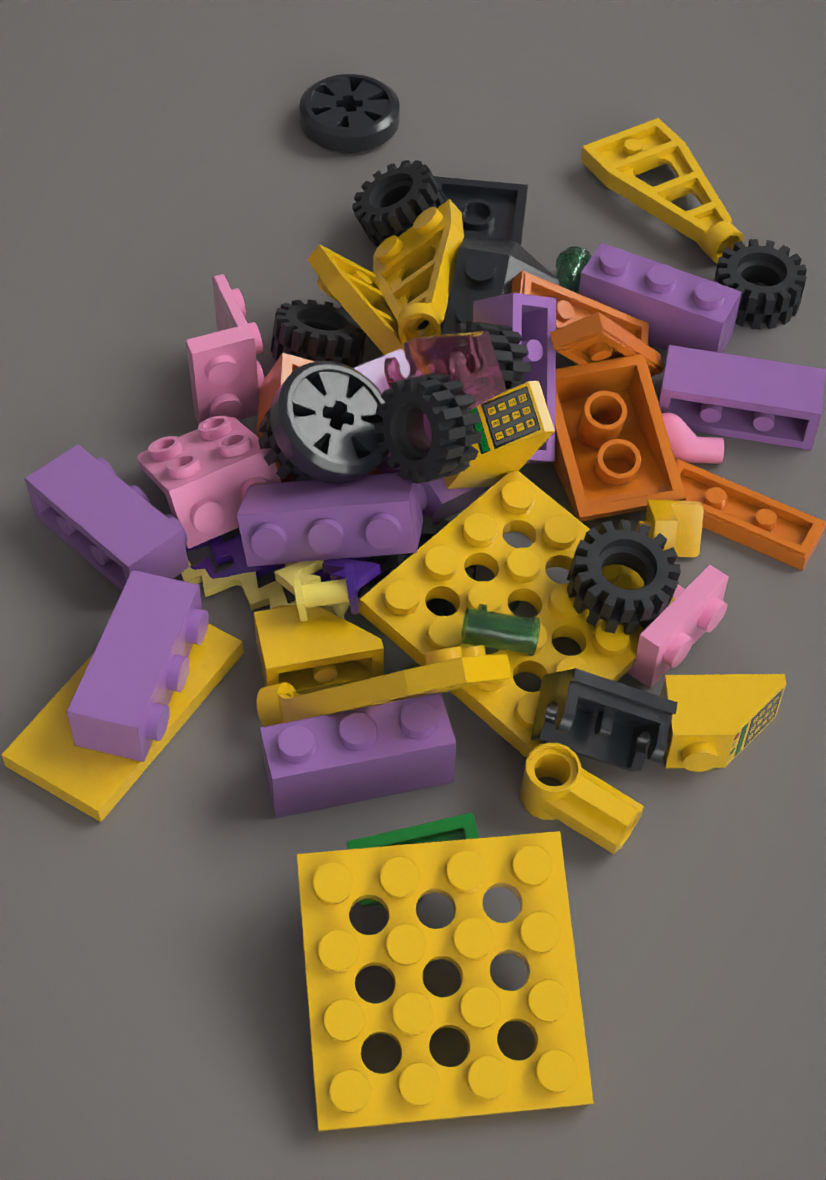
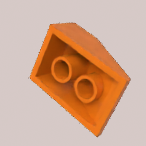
(612, 439)

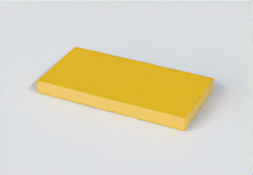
(97, 779)

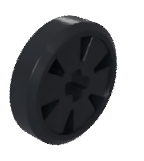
(349, 113)
(305, 433)

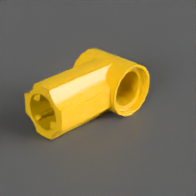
(582, 800)

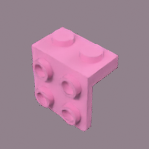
(224, 362)
(208, 475)
(680, 625)

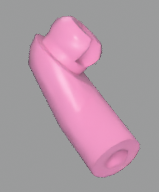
(688, 446)

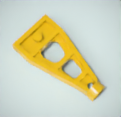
(650, 145)
(425, 293)
(358, 295)
(444, 672)

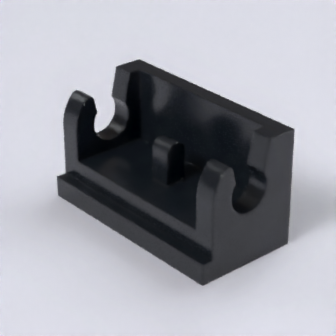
(602, 719)

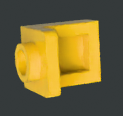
(678, 522)

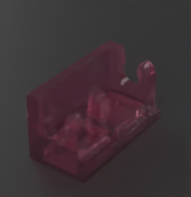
(462, 355)

